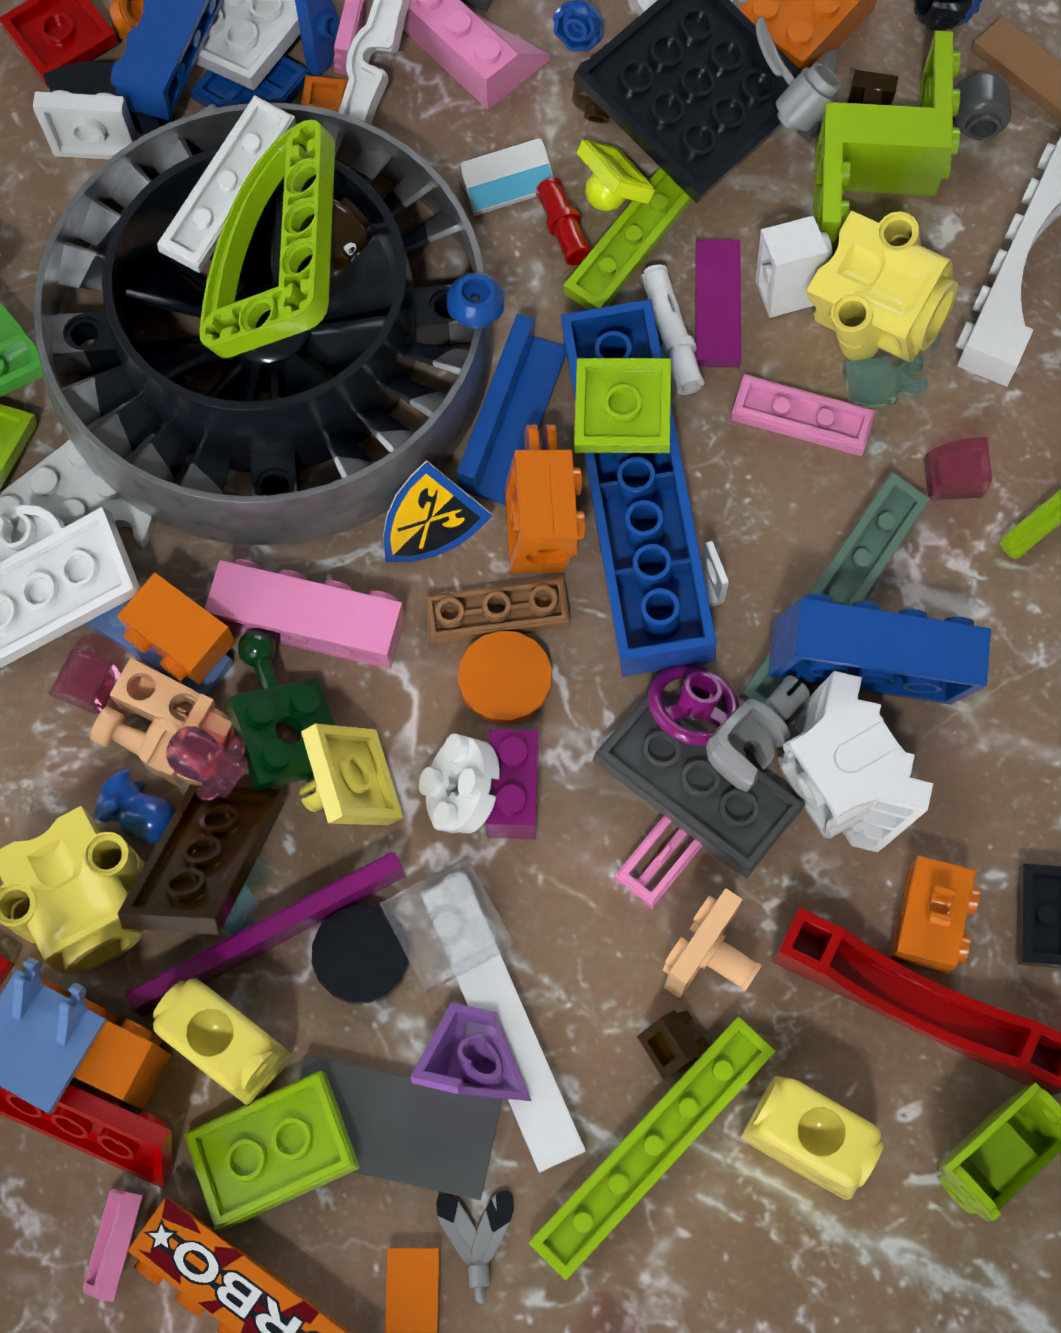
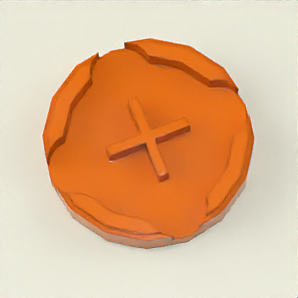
(504, 677)

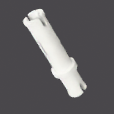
(672, 330)

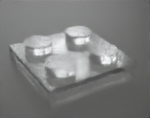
(446, 924)

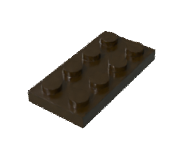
(201, 862)

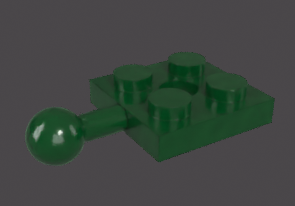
(258, 712)

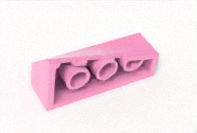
(472, 49)

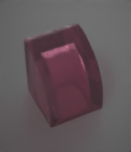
(958, 470)
(85, 681)

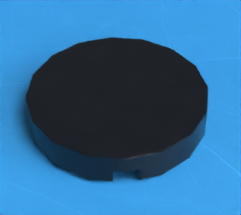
(358, 955)

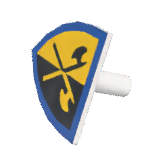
(429, 517)

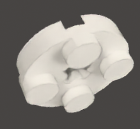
(460, 784)

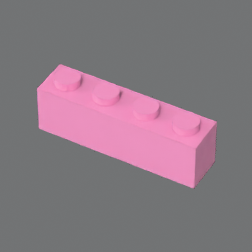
(307, 613)

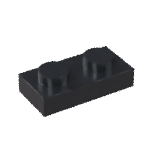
(1039, 916)

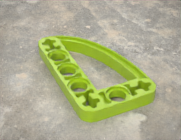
(301, 296)

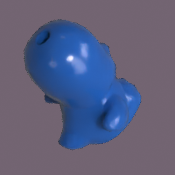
(137, 812)

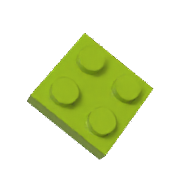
(622, 405)

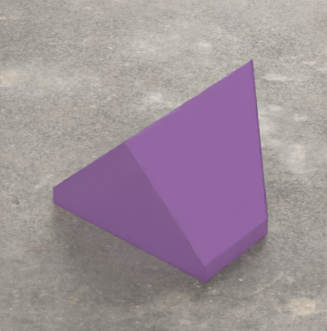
(470, 1057)

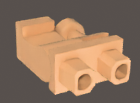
(168, 706)

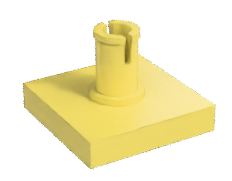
(349, 776)

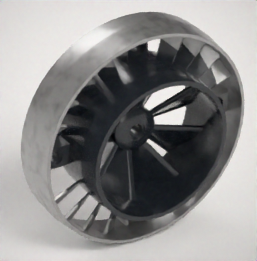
(326, 382)

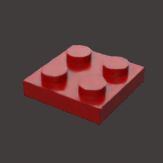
(58, 33)

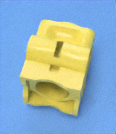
(883, 289)
(68, 894)

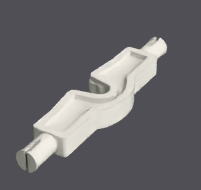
(366, 81)

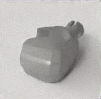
(755, 729)

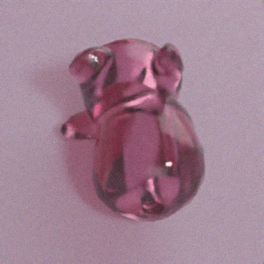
(202, 758)

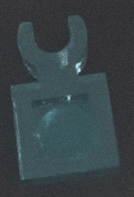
(877, 383)

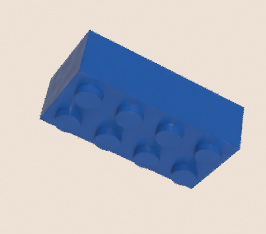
(891, 651)

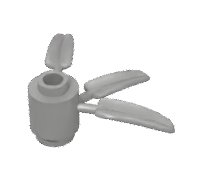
(807, 94)

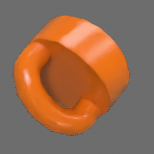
(125, 15)

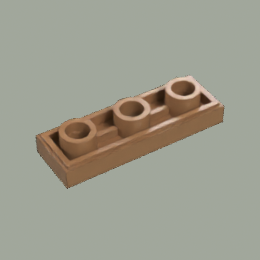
(467, 613)

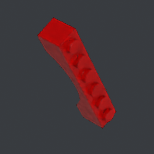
(970, 1027)

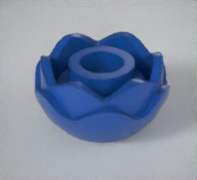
(578, 25)
(475, 313)

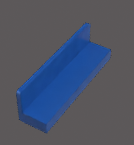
(514, 399)

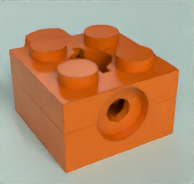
(542, 505)

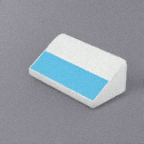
(505, 176)

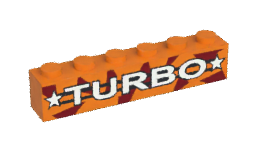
(221, 1277)

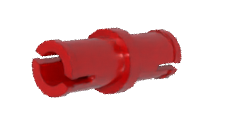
(563, 221)

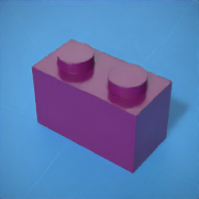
(517, 785)

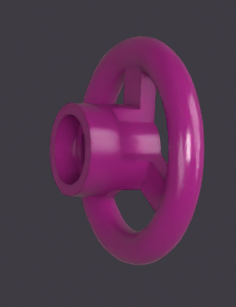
(698, 700)

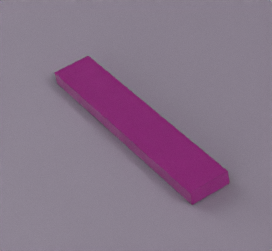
(270, 931)

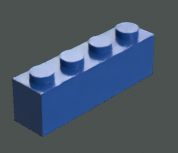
(163, 54)

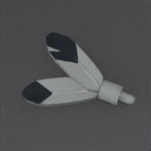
(476, 1247)

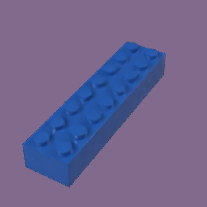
(643, 516)

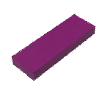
(718, 303)

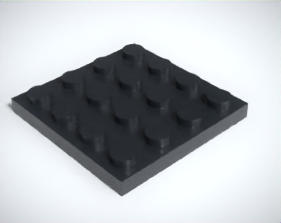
(689, 89)

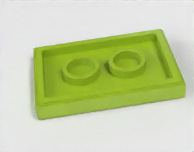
(271, 1151)

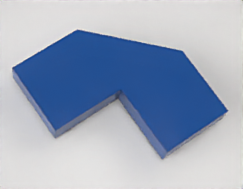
(279, 86)

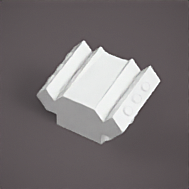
(851, 767)

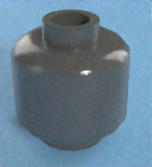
(983, 106)

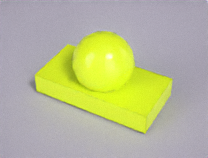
(612, 177)

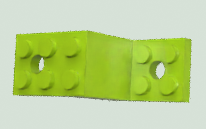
(888, 145)

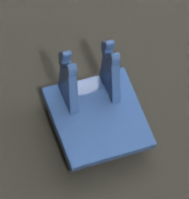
(43, 1037)

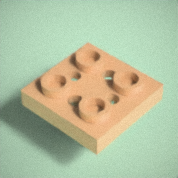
(709, 948)

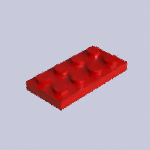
(100, 1129)

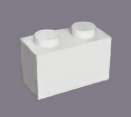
(788, 262)

